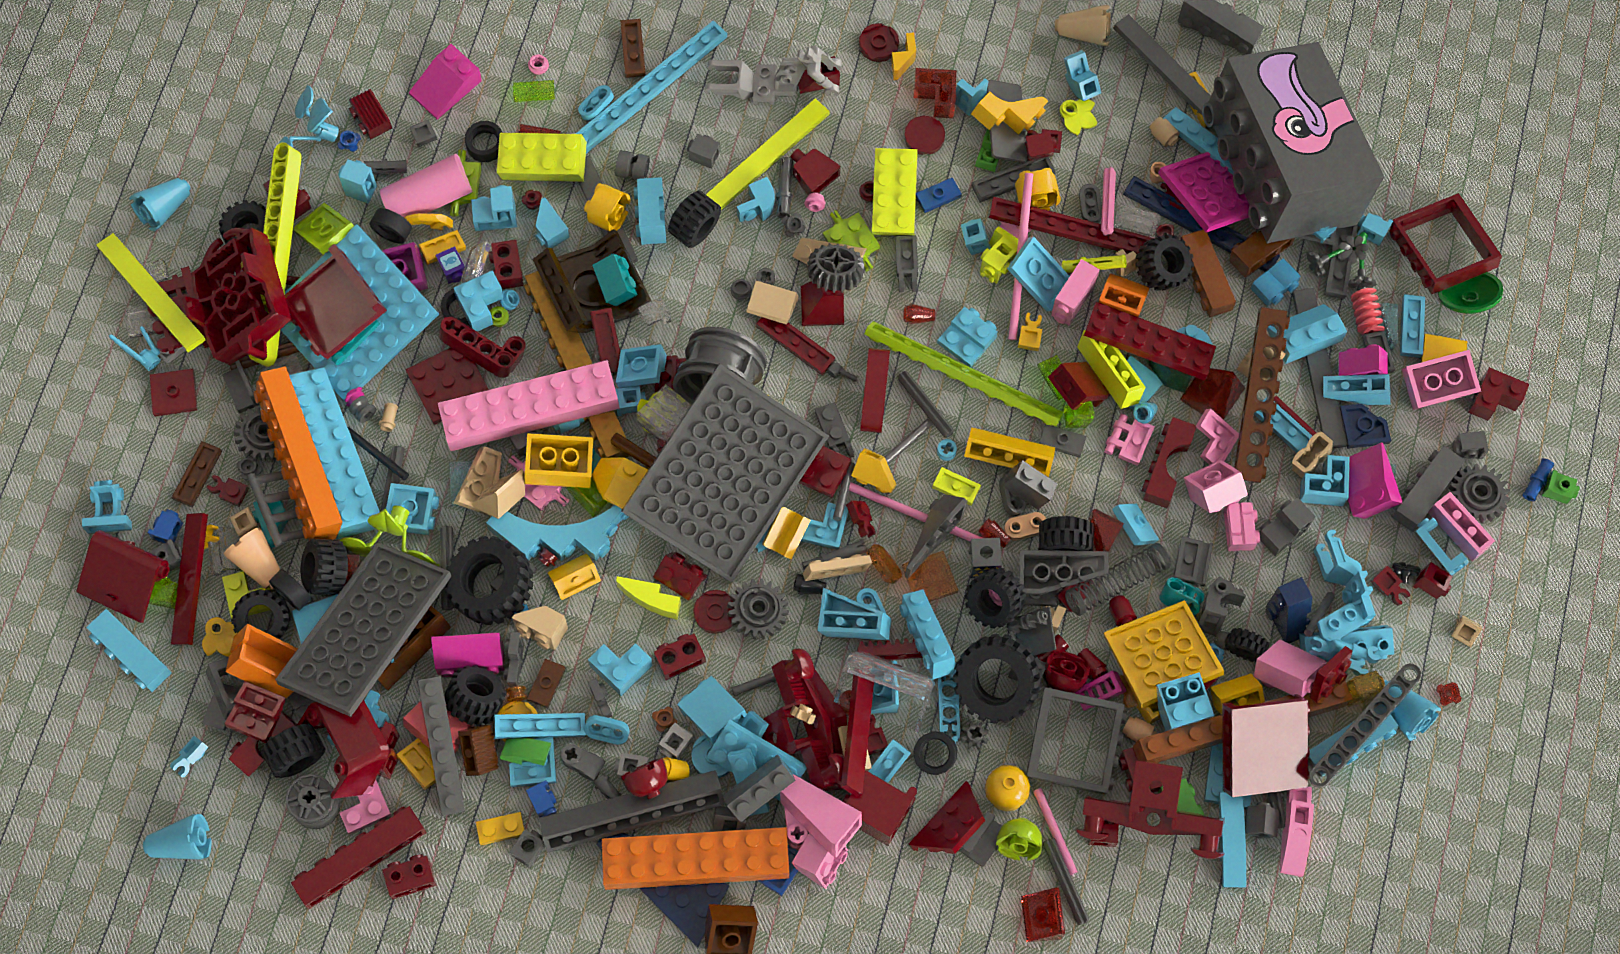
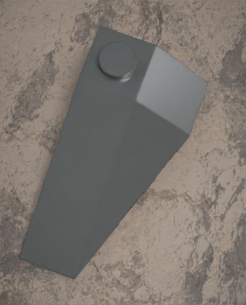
(942, 519)
(1051, 570)

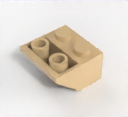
(541, 625)

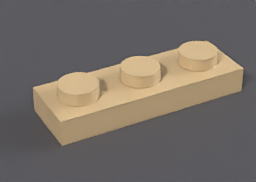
(837, 567)

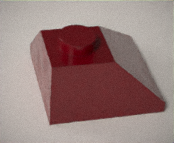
(821, 307)

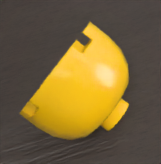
(1007, 787)

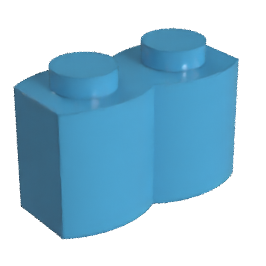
(1276, 282)

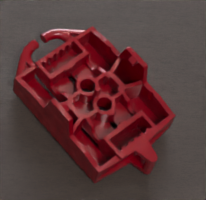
(232, 305)

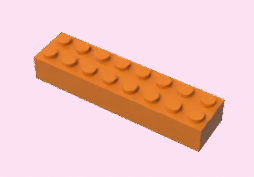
(297, 455)
(695, 858)

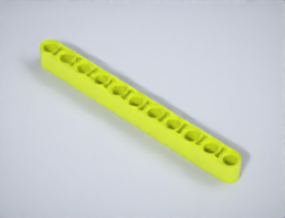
(280, 221)

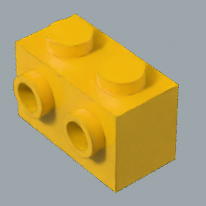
(1238, 691)

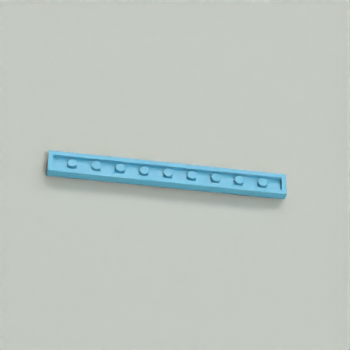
(652, 84)
(1207, 142)

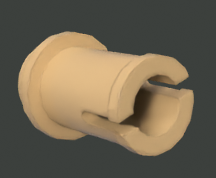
(387, 423)

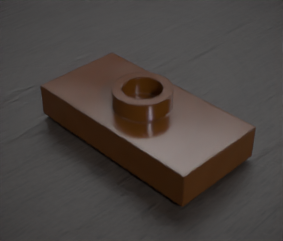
(546, 683)

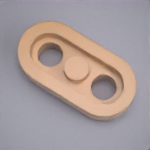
(1026, 525)

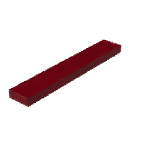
(189, 579)
(857, 735)

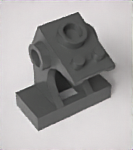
(1212, 614)

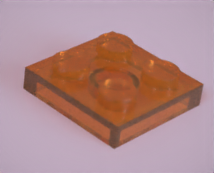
(933, 577)

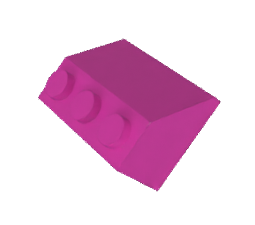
(463, 650)

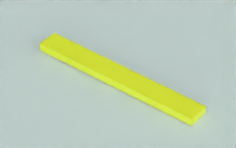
(768, 153)
(151, 292)

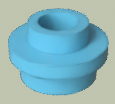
(510, 299)

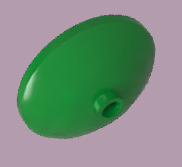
(1473, 294)

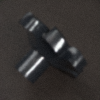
(1405, 570)

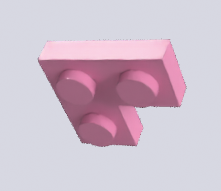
(1221, 436)
(368, 812)

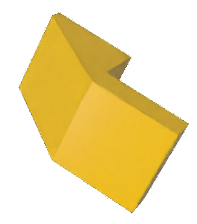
(903, 60)

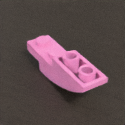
(1297, 831)

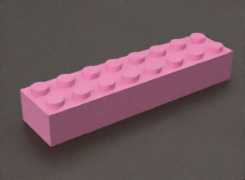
(528, 405)

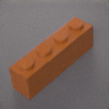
(1209, 275)

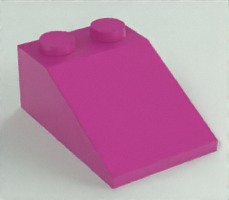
(445, 81)
(1371, 483)

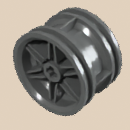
(713, 346)

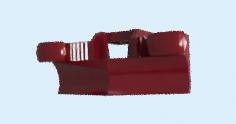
(822, 748)
(1144, 802)

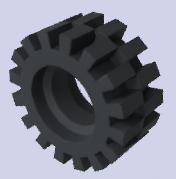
(1246, 644)

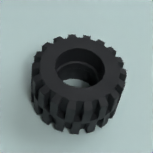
(241, 215)
(694, 219)
(1177, 257)
(1066, 534)
(324, 566)
(266, 598)
(982, 605)
(474, 695)
(293, 750)

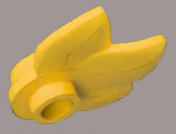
(218, 641)

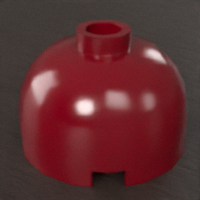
(1066, 672)
(646, 779)

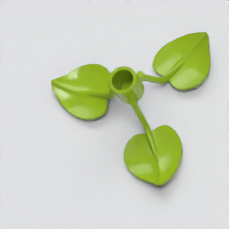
(384, 522)

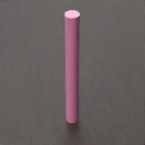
(1054, 829)

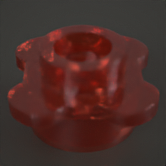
(1451, 688)

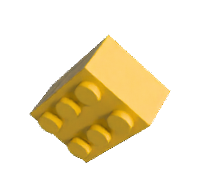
(558, 460)

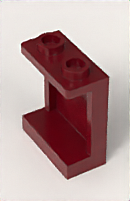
(1078, 384)

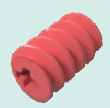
(1366, 311)

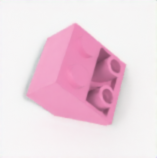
(817, 862)

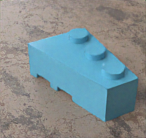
(650, 211)
(851, 619)

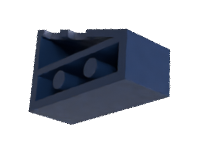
(1290, 608)

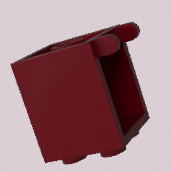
(881, 807)

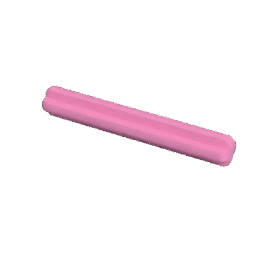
(1108, 201)

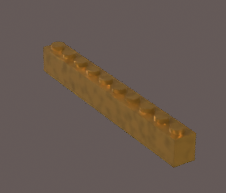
(570, 356)

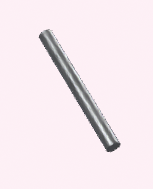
(909, 440)

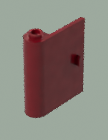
(120, 571)

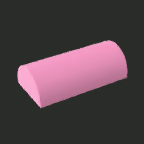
(427, 188)

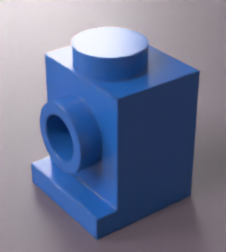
(166, 527)
(542, 800)

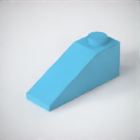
(1358, 389)

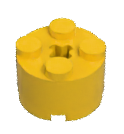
(1044, 189)
(607, 207)

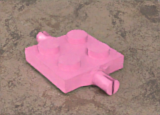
(539, 494)

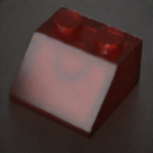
(1217, 392)

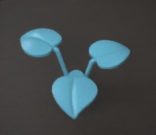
(316, 122)

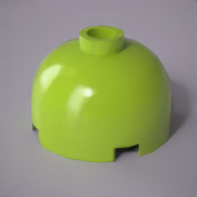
(1019, 838)

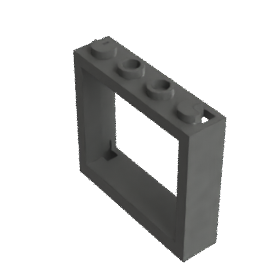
(1115, 740)

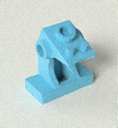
(102, 493)

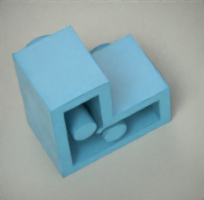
(495, 212)
(474, 298)
(1331, 486)
(620, 672)

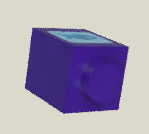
(451, 265)

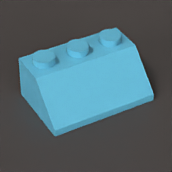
(1311, 332)

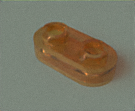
(884, 564)

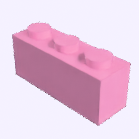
(1461, 526)

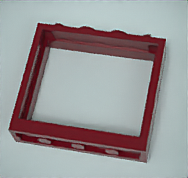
(1471, 227)

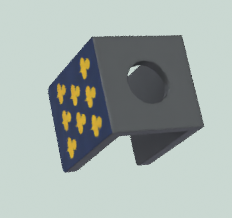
(984, 546)

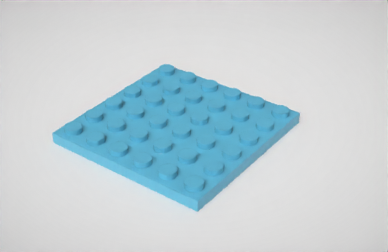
(405, 316)

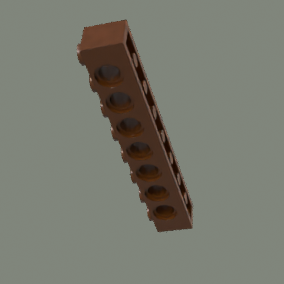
(1265, 318)

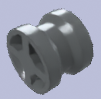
(362, 409)

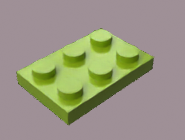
(323, 228)

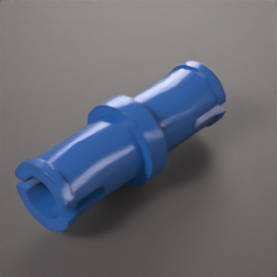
(1538, 479)

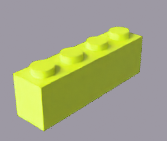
(1112, 371)

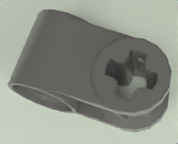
(585, 764)

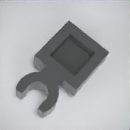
(599, 693)

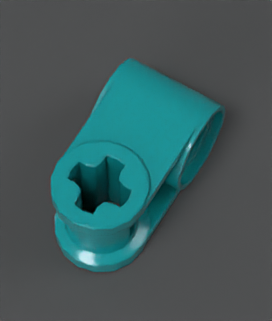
(1178, 591)

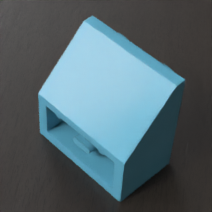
(1183, 702)

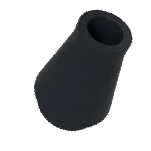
(808, 587)

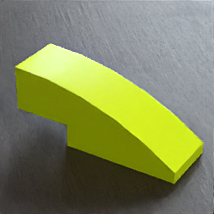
(650, 597)

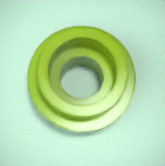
(499, 322)

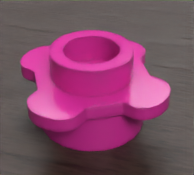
(353, 395)

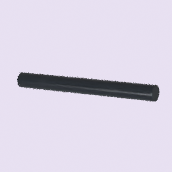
(378, 455)

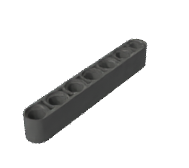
(1370, 716)

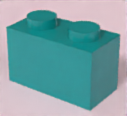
(615, 279)

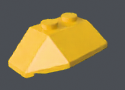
(617, 479)

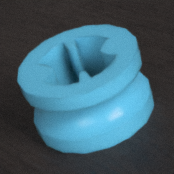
(950, 455)

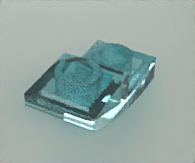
(458, 473)

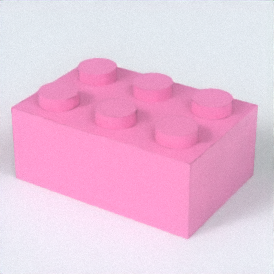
(1441, 380)

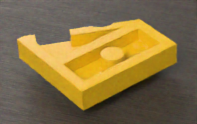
(418, 762)

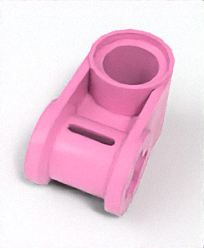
(794, 827)

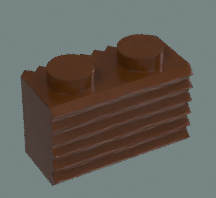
(478, 750)

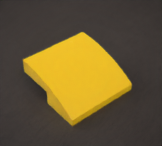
(1439, 346)

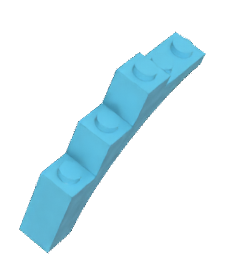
(559, 539)

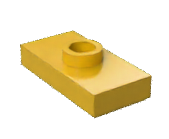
(437, 245)

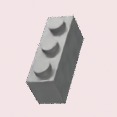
(759, 788)

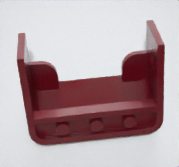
(358, 742)

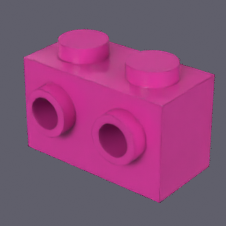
(1363, 361)

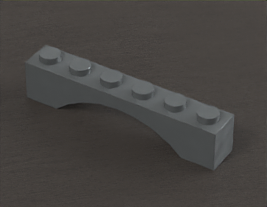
(441, 746)

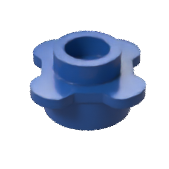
(349, 135)

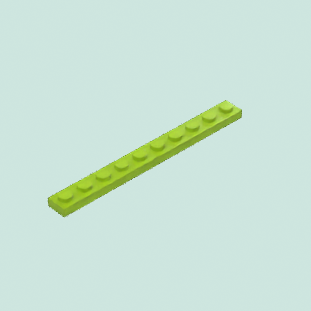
(964, 373)

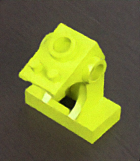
(998, 258)

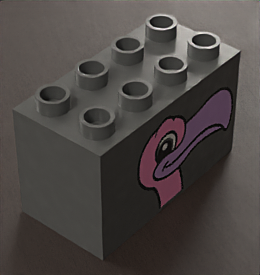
(1292, 142)

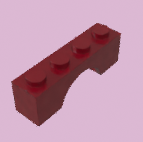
(1161, 485)

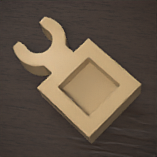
(803, 713)

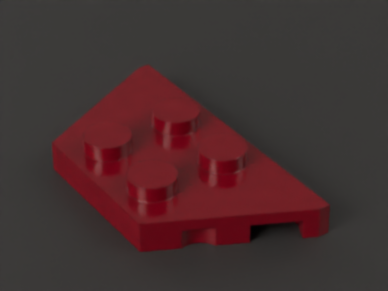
(951, 824)

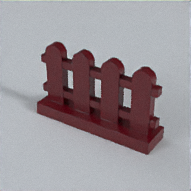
(171, 286)

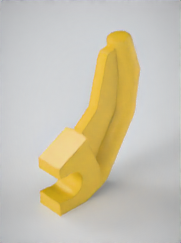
(435, 221)

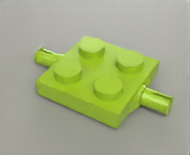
(473, 173)
(854, 233)

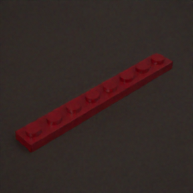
(1067, 226)

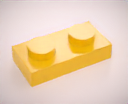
(500, 828)

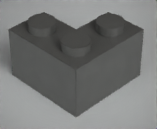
(1288, 526)

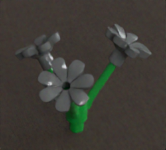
(1354, 249)

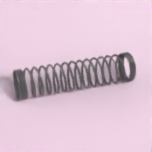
(1081, 609)

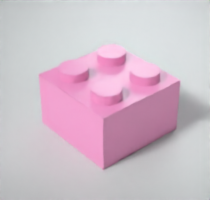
(1215, 486)

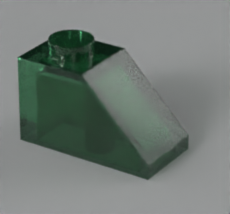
(1171, 377)

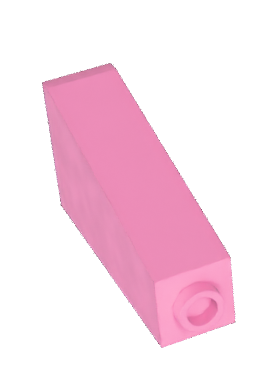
(821, 814)

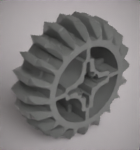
(848, 268)

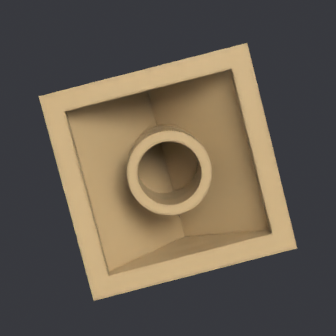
(772, 302)
(502, 494)

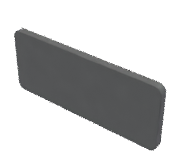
(1005, 141)

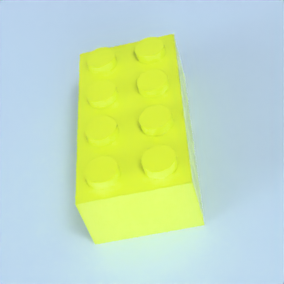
(541, 157)
(894, 192)

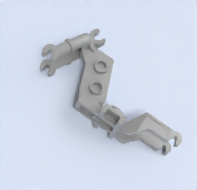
(770, 80)

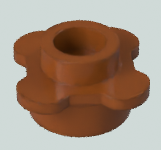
(659, 715)

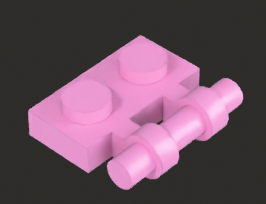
(1136, 440)

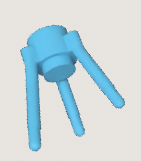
(147, 358)

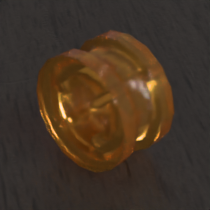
(516, 693)

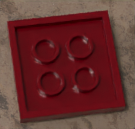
(443, 379)

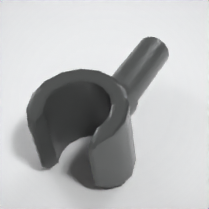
(835, 369)

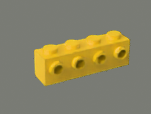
(1008, 450)

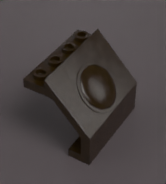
(575, 286)

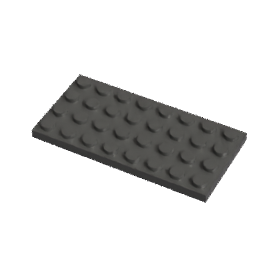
(363, 628)

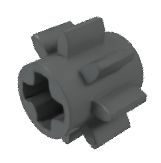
(969, 732)

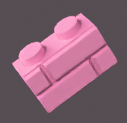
(1240, 526)

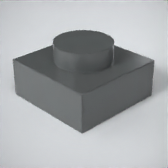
(423, 133)

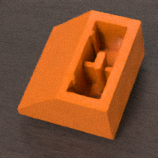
(1124, 294)

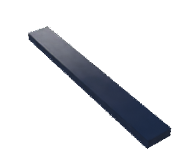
(1147, 196)

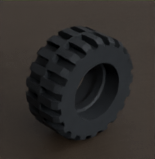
(507, 598)
(977, 698)

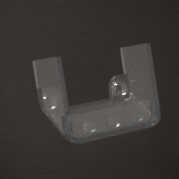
(889, 675)

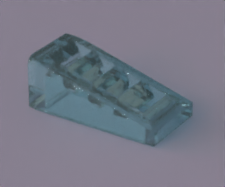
(1390, 322)

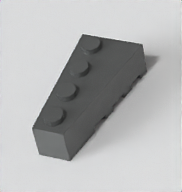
(1221, 24)

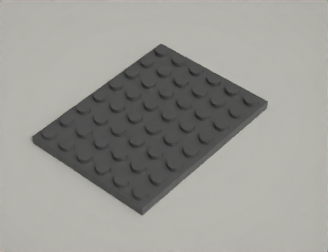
(725, 473)

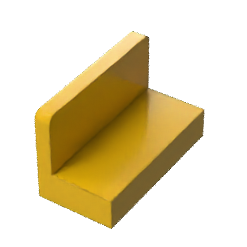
(786, 532)
(574, 576)

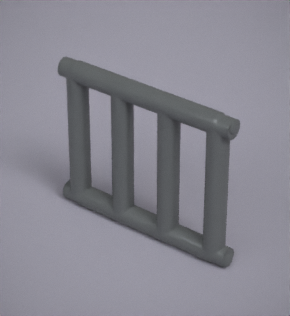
(271, 519)

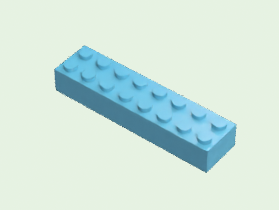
(335, 451)

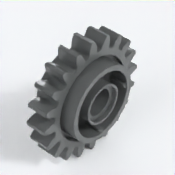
(249, 436)
(1494, 495)
(766, 598)

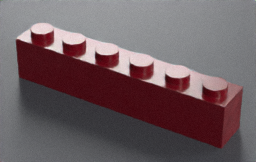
(358, 857)

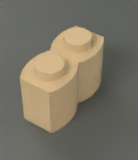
(1315, 453)

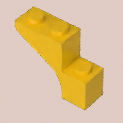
(1016, 115)

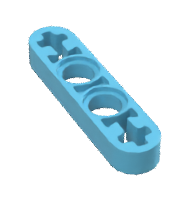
(951, 702)

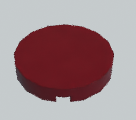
(878, 42)
(924, 134)
(712, 612)

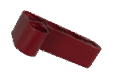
(454, 333)
(875, 390)

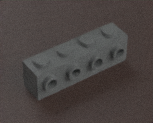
(1428, 488)

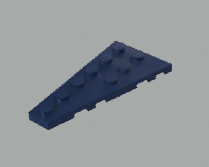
(684, 903)

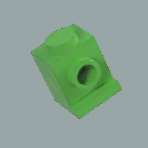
(1555, 491)

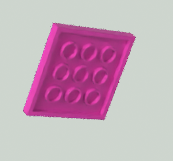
(1206, 191)

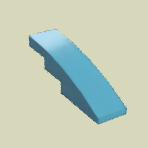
(1232, 841)

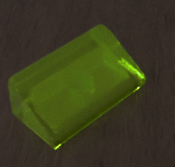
(533, 91)
(588, 498)

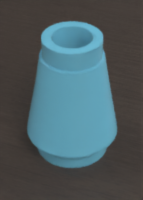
(1145, 411)

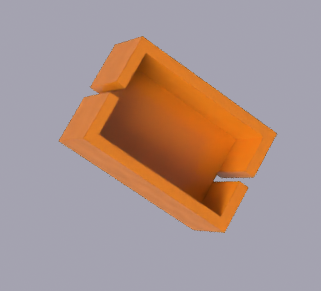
(259, 659)

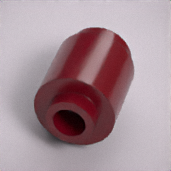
(1121, 610)

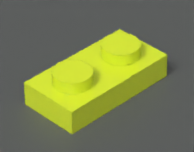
(956, 485)

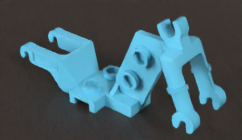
(1350, 617)

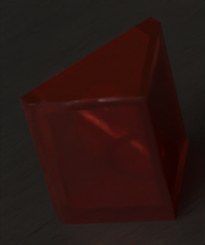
(1105, 530)
(1043, 915)

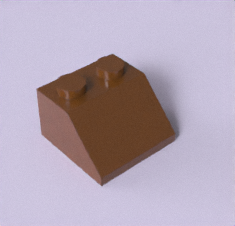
(730, 929)

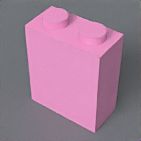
(1075, 292)
(1288, 668)

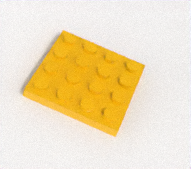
(1161, 650)

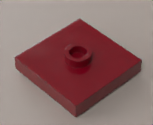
(173, 392)

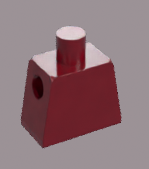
(814, 170)

